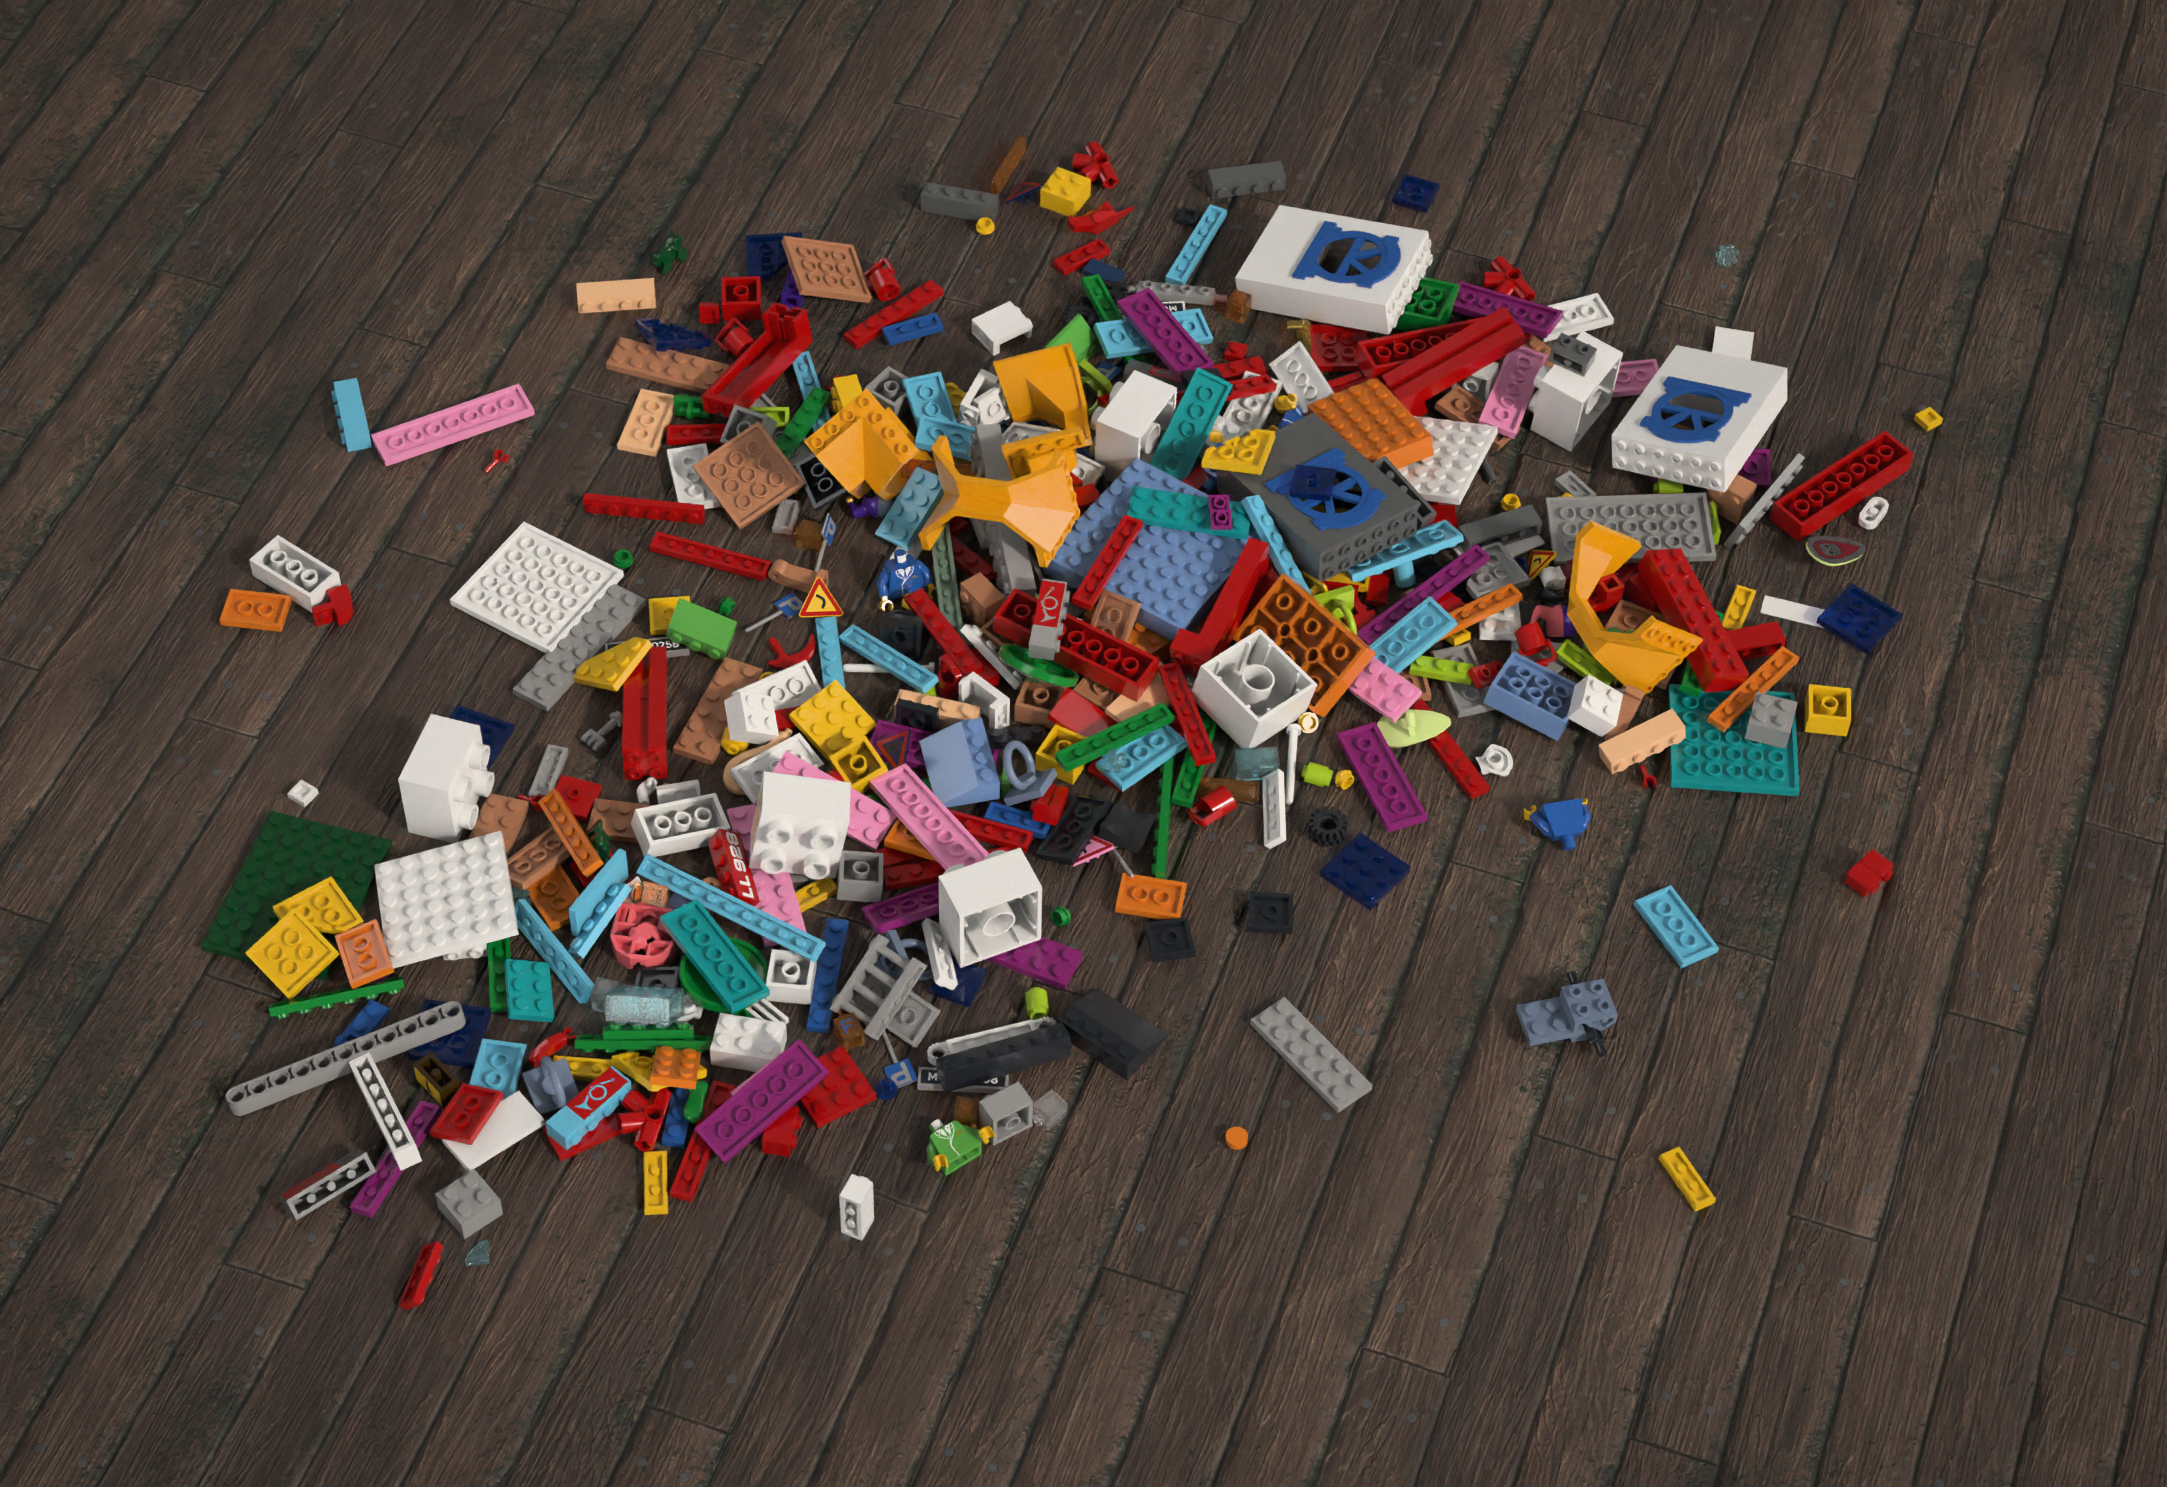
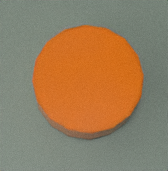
(1236, 1138)

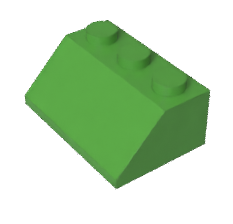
(1080, 336)
(701, 629)

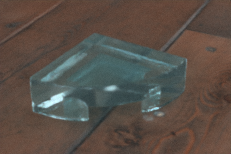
(479, 1254)

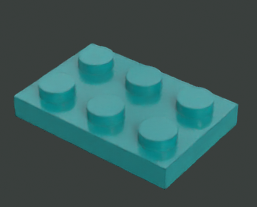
(528, 990)

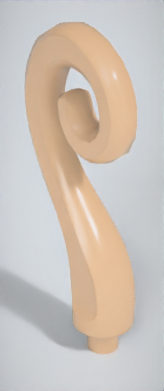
(728, 780)

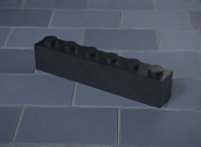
(1003, 1057)

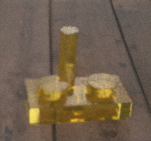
(1302, 331)

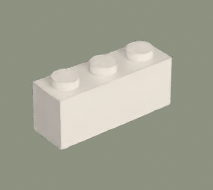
(856, 1206)

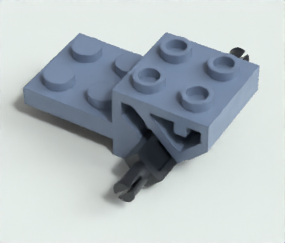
(1576, 1015)

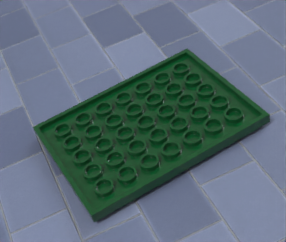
(283, 862)

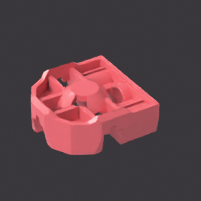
(633, 936)

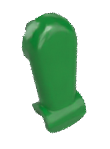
(694, 1106)

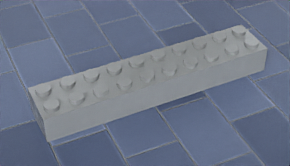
(1006, 546)

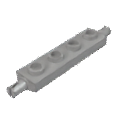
(1186, 293)

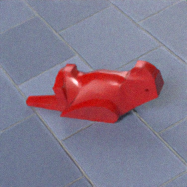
(1097, 220)

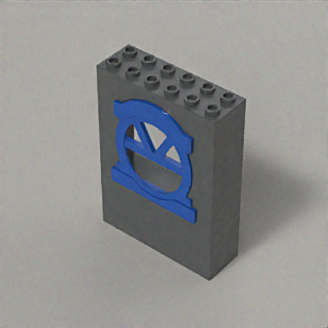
(1326, 541)

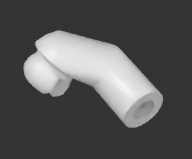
(645, 789)

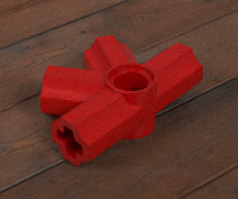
(1095, 165)
(1507, 280)
(640, 1115)

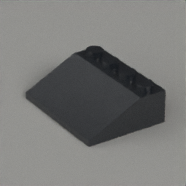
(819, 482)
(1111, 1033)

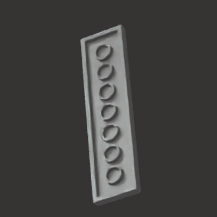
(587, 639)

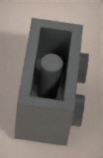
(1572, 354)

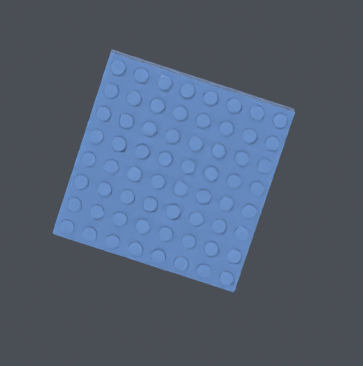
(1165, 569)

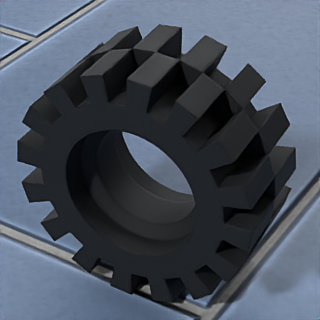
(1087, 313)
(1330, 817)

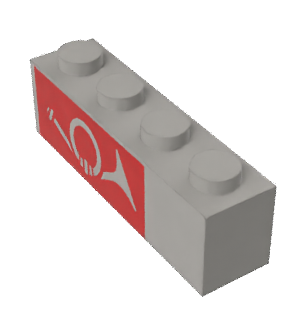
(1048, 618)

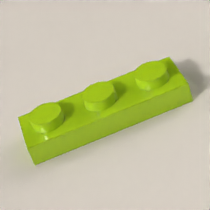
(1583, 663)
(1441, 669)

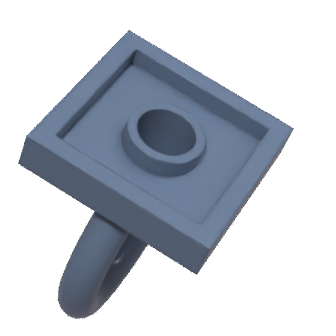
(1029, 785)
(898, 946)
(550, 1085)

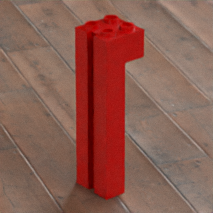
(781, 343)
(1454, 360)
(1223, 621)
(646, 718)

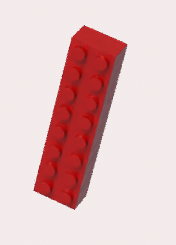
(1385, 353)
(1841, 486)
(1689, 609)
(1082, 648)

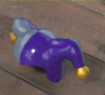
(871, 505)

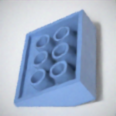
(1532, 695)
(961, 764)

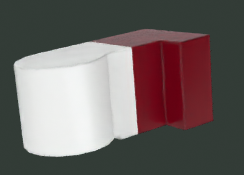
(1557, 577)

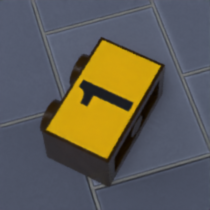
(436, 1079)

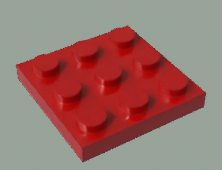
(1335, 347)
(839, 1091)

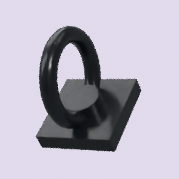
(902, 631)

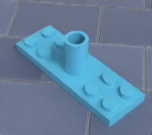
(1400, 556)

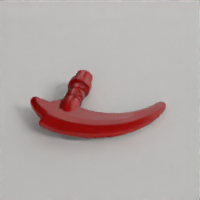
(784, 660)

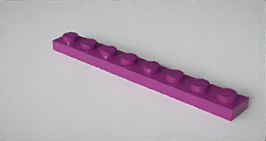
(1435, 587)

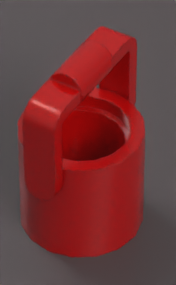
(883, 280)
(737, 340)
(1533, 641)
(949, 678)
(1214, 804)

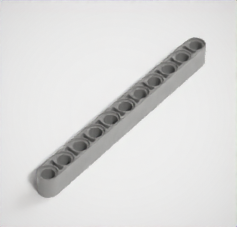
(335, 1061)

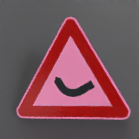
(1094, 849)

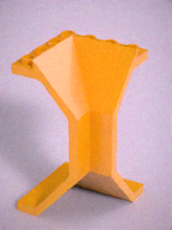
(1048, 389)
(866, 448)
(1034, 506)
(1633, 658)

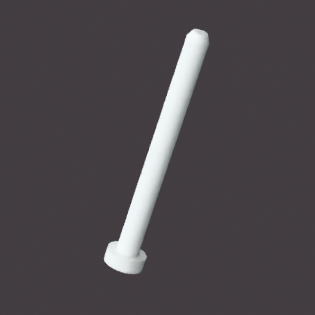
(873, 668)
(1293, 731)

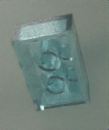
(644, 1005)

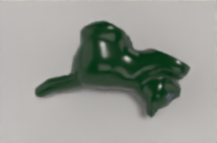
(668, 252)
(599, 840)

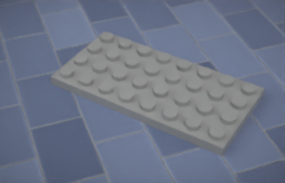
(1652, 519)

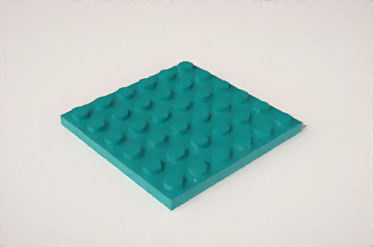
(1728, 760)

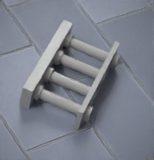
(899, 988)

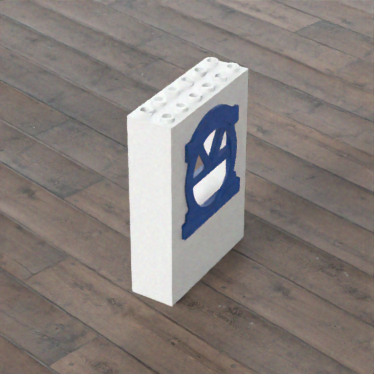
(1288, 279)
(1705, 386)

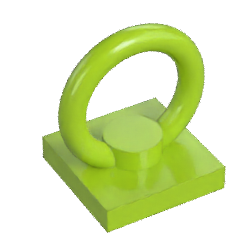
(1095, 382)
(1341, 604)

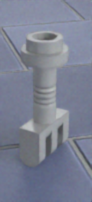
(597, 739)

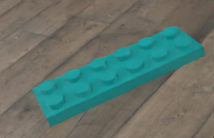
(1191, 424)
(1183, 512)
(714, 956)

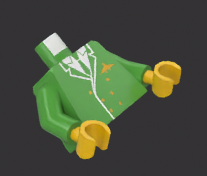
(955, 1144)

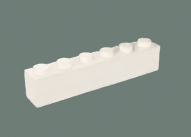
(385, 1111)

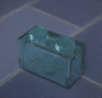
(1255, 762)

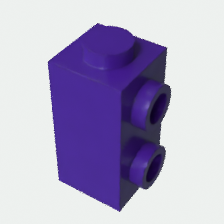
(790, 294)

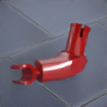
(550, 1046)

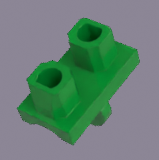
(689, 406)

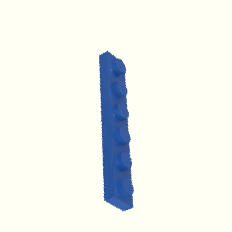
(827, 975)

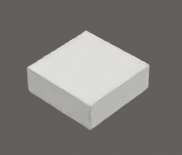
(302, 793)

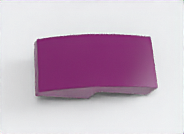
(1220, 512)

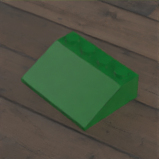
(1429, 305)

